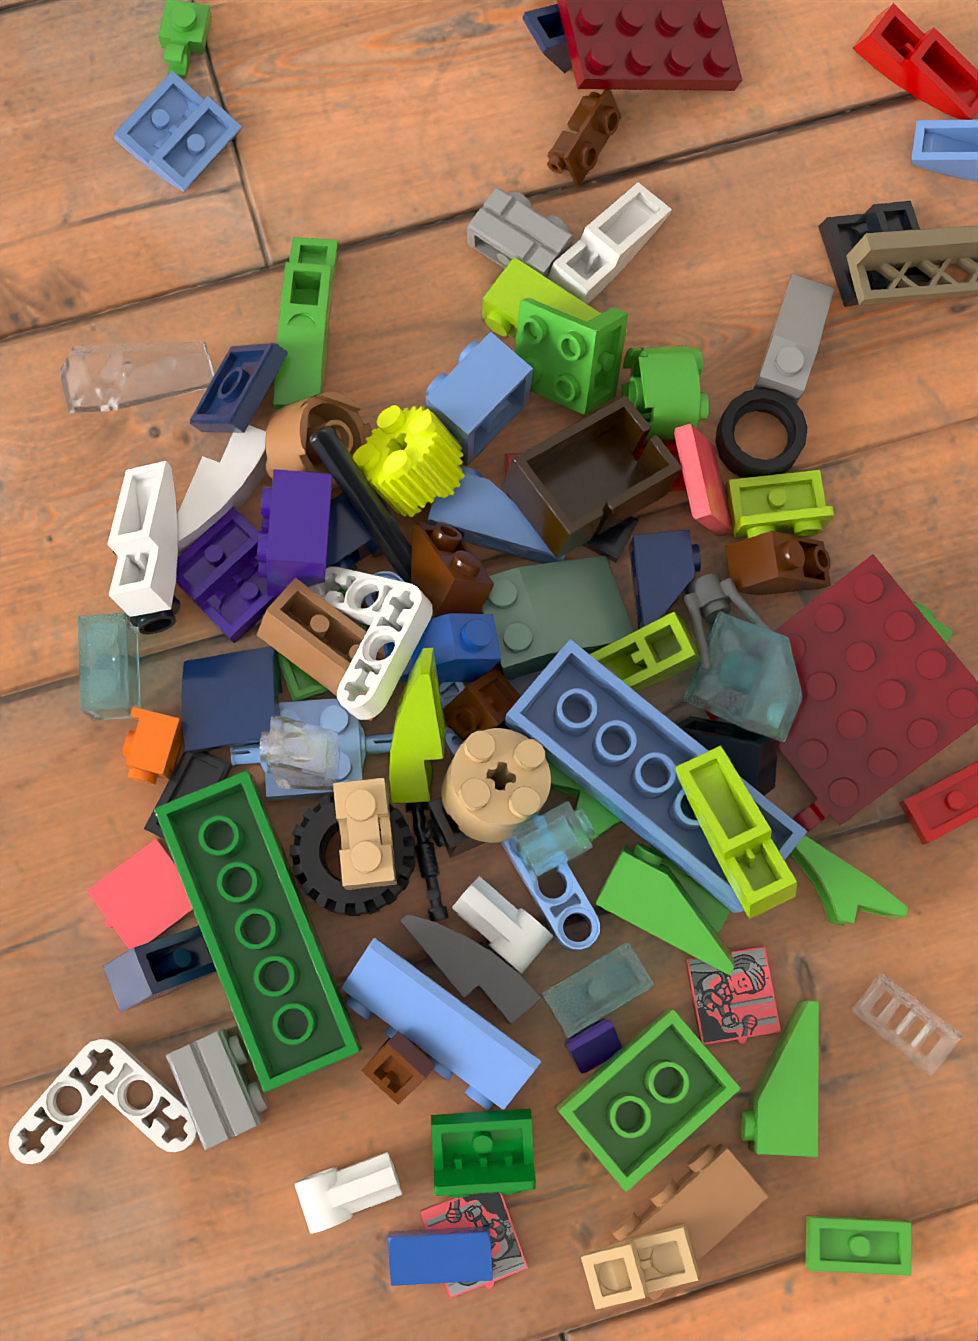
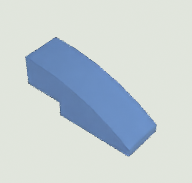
(947, 147)

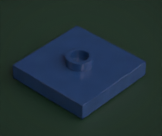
(238, 388)

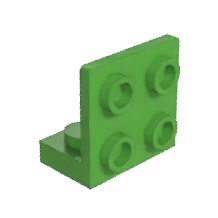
(571, 358)

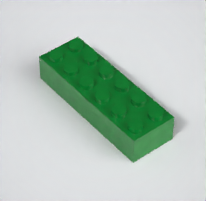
(258, 930)

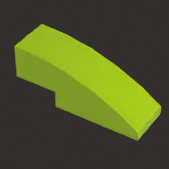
(417, 733)
(736, 832)

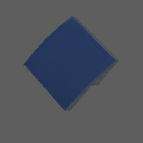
(229, 698)

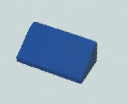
(440, 1256)

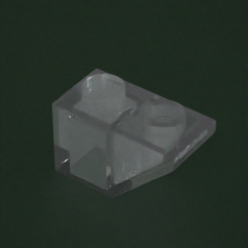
(300, 754)

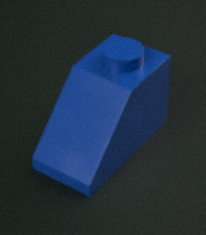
(462, 647)

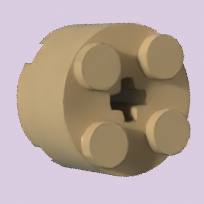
(470, 781)

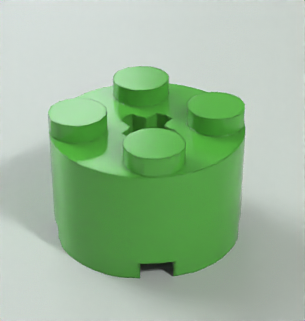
(666, 387)

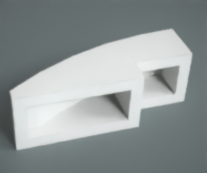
(609, 243)
(222, 485)
(145, 540)

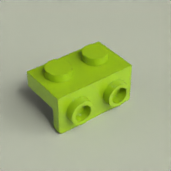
(778, 504)

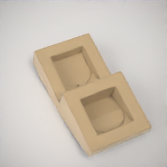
(640, 1266)

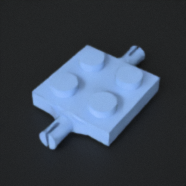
(329, 715)

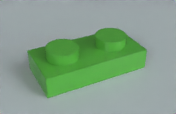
(858, 1245)

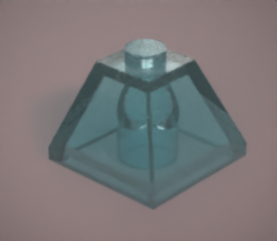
(750, 678)

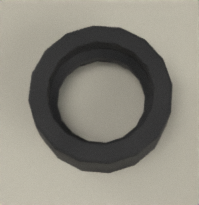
(765, 401)

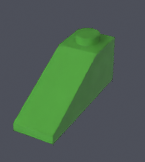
(655, 901)
(785, 1099)

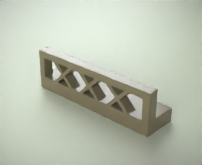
(917, 249)

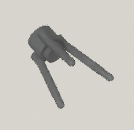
(705, 599)

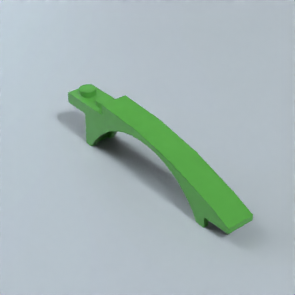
(835, 881)

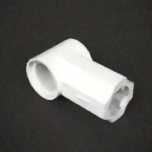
(511, 931)
(336, 1194)

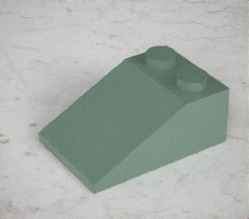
(549, 604)

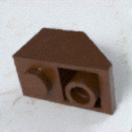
(778, 564)
(447, 571)

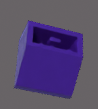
(294, 529)

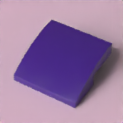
(222, 575)

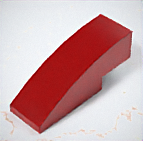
(921, 63)

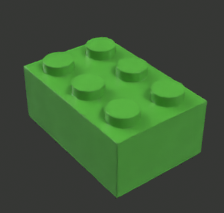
(647, 1098)

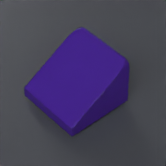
(593, 1045)

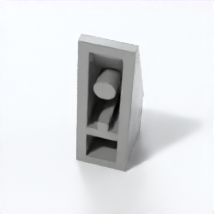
(795, 337)

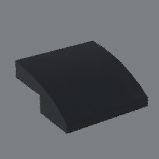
(844, 232)

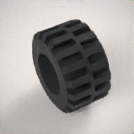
(325, 888)

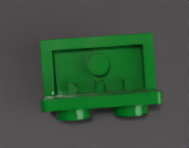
(483, 1152)

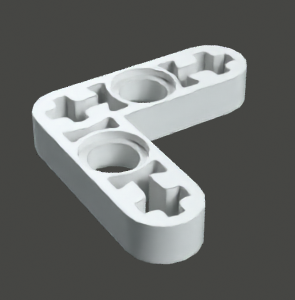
(397, 607)
(111, 1086)

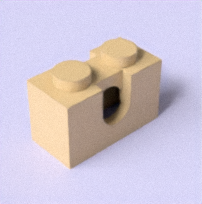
(358, 811)

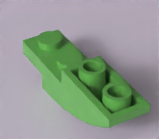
(305, 319)

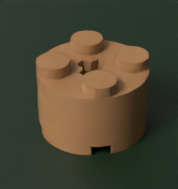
(293, 425)

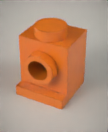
(153, 746)

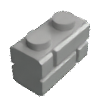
(511, 229)
(217, 1087)

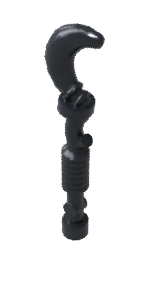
(427, 860)

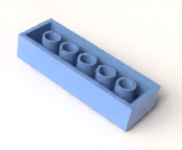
(627, 761)

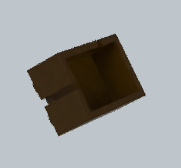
(589, 476)

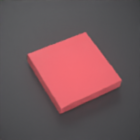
(703, 480)

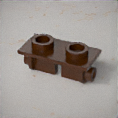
(594, 121)

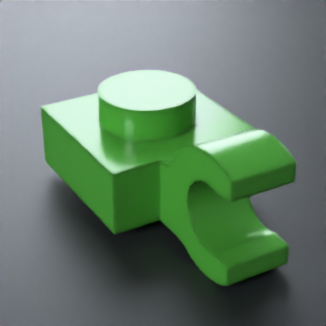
(183, 31)

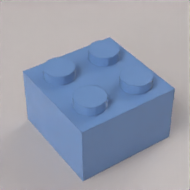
(480, 394)

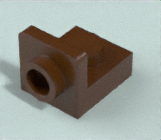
(481, 704)
(398, 1067)

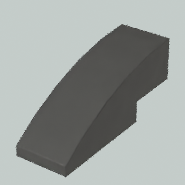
(472, 965)

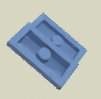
(177, 132)

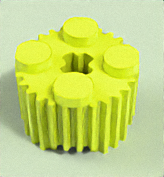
(410, 459)

